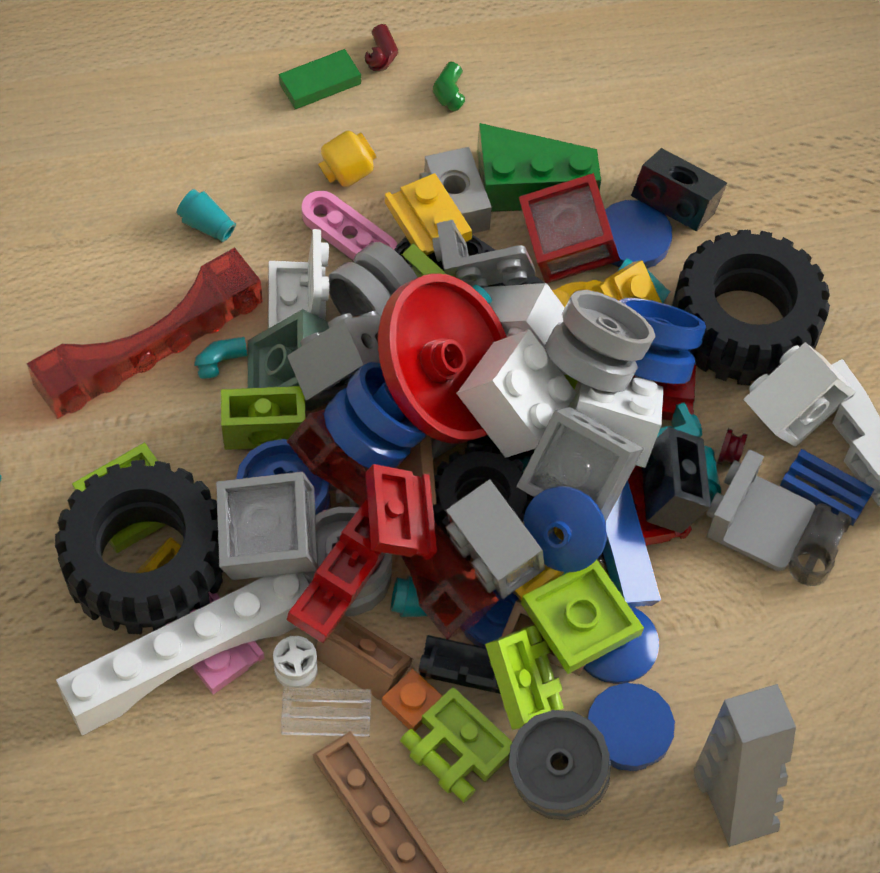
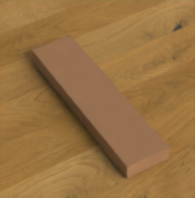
(375, 808)

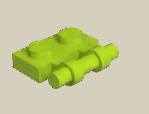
(524, 675)
(467, 734)

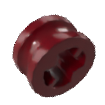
(732, 447)

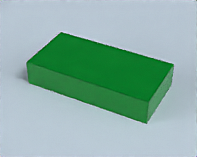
(320, 79)

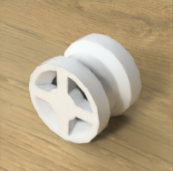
(294, 652)

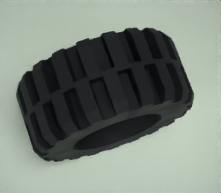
(761, 267)
(128, 498)

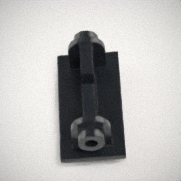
(458, 664)

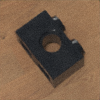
(678, 189)
(676, 481)

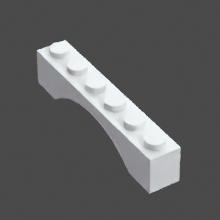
(123, 677)

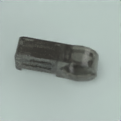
(821, 542)

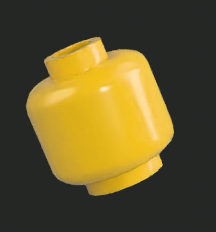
(347, 158)

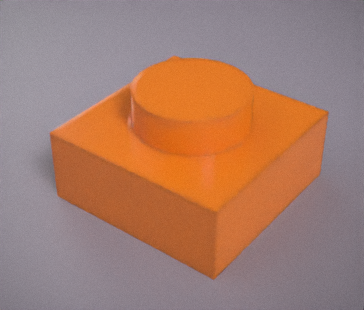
(410, 699)

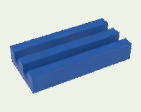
(829, 481)

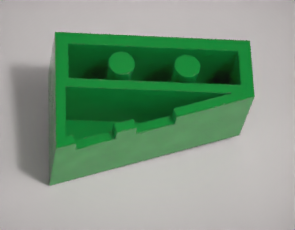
(524, 163)

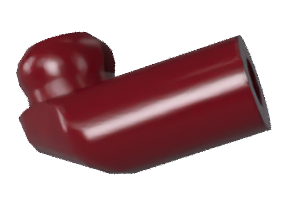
(385, 50)

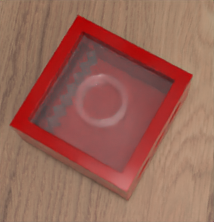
(569, 228)

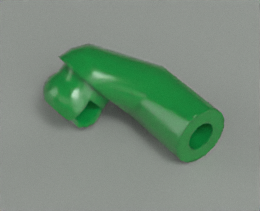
(446, 89)

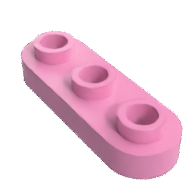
(341, 221)

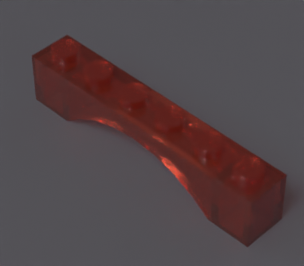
(78, 373)
(443, 584)

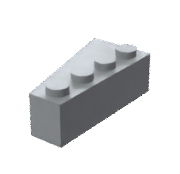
(746, 763)

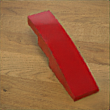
(337, 579)

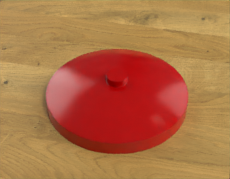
(429, 346)

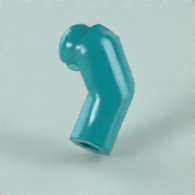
(216, 352)

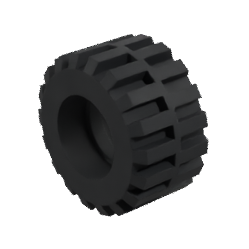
(470, 471)

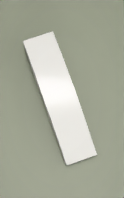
(860, 428)

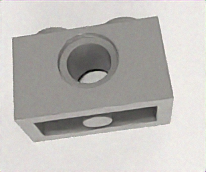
(461, 177)

